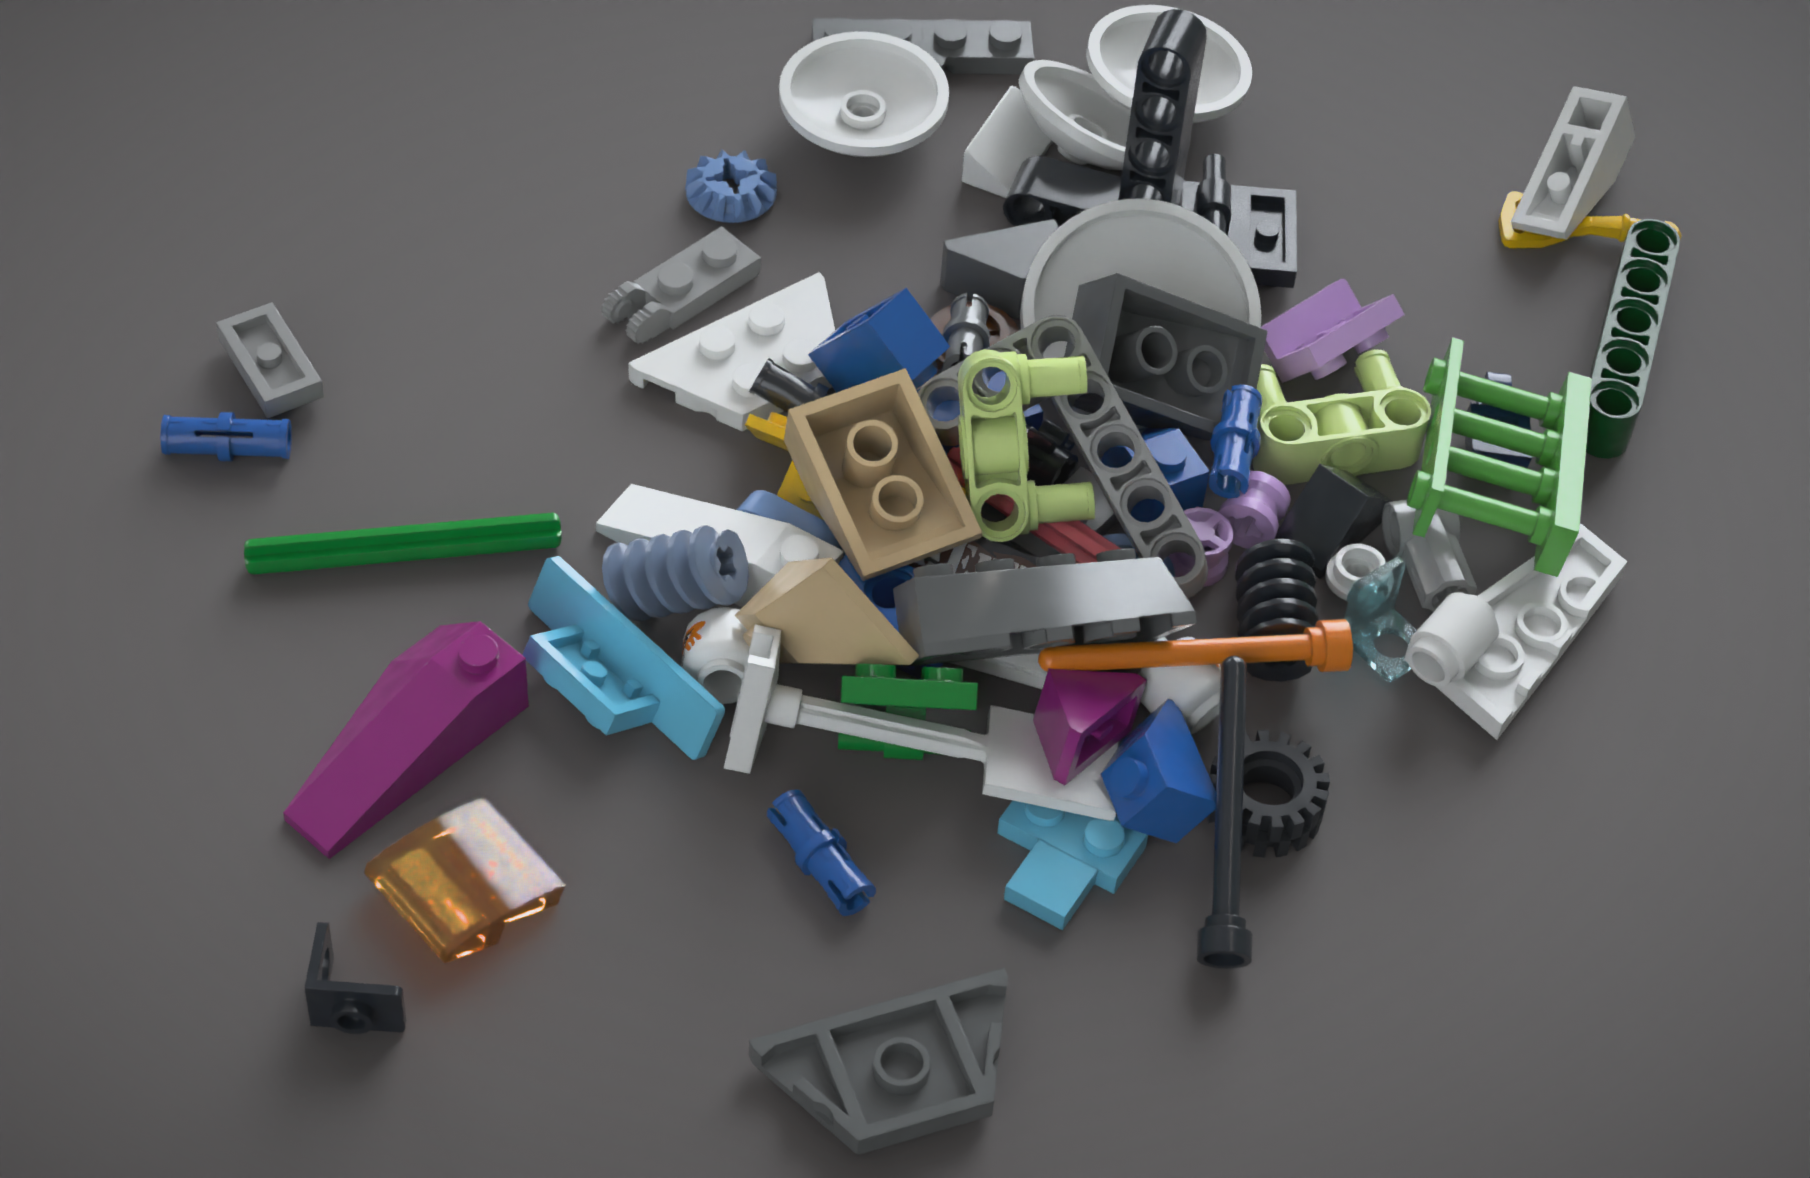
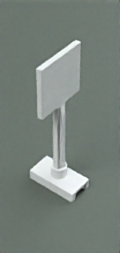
(1010, 750)

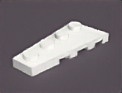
(1536, 625)

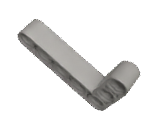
(1093, 436)

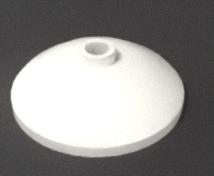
(1121, 37)
(863, 94)
(1076, 113)

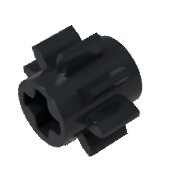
(1050, 454)

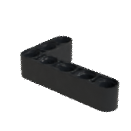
(1155, 142)

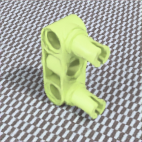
(1345, 431)
(996, 442)

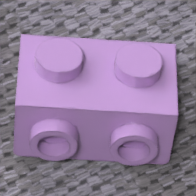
(1323, 328)

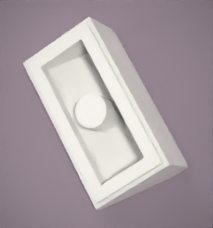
(1002, 145)

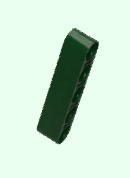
(1630, 335)

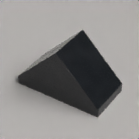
(1332, 513)

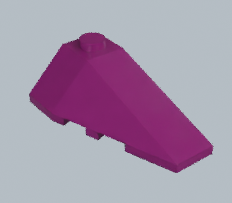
(410, 729)

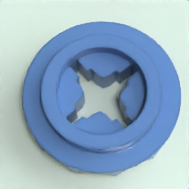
(717, 201)

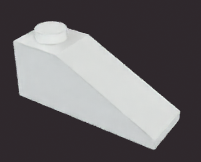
(1576, 163)

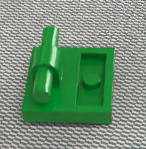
(904, 697)

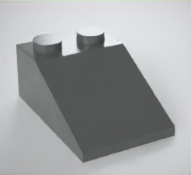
(1165, 353)

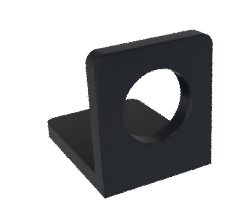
(348, 1005)

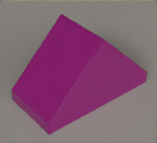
(1084, 716)

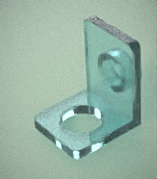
(1373, 614)

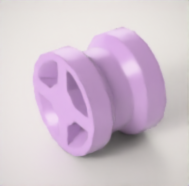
(1257, 512)
(1216, 537)

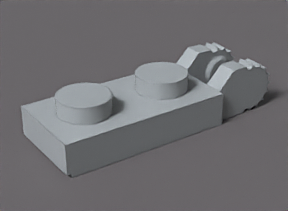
(682, 285)

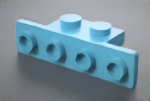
(612, 666)

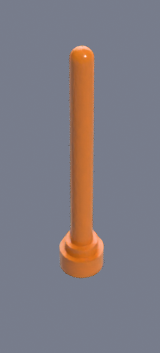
(1325, 646)

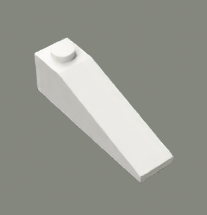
(767, 542)

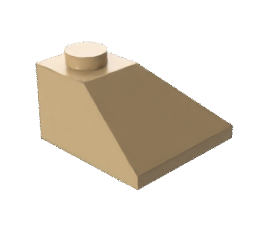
(824, 618)

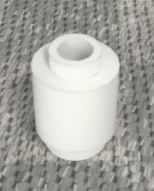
(1452, 639)

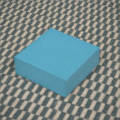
(1050, 884)

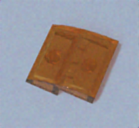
(464, 879)

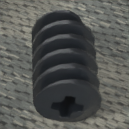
(1276, 599)

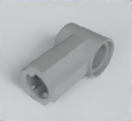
(1433, 562)

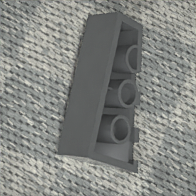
(1039, 607)

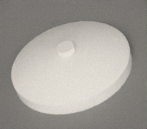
(1147, 243)

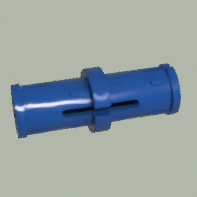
(184, 436)
(1235, 441)
(821, 852)

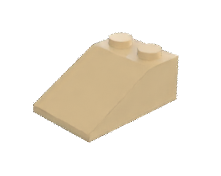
(879, 475)

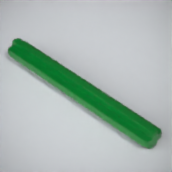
(402, 543)

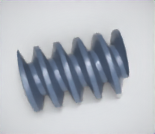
(675, 573)

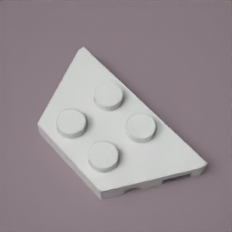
(721, 361)

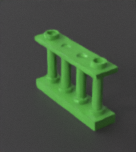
(1559, 449)

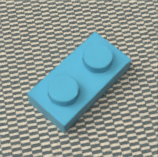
(1086, 838)

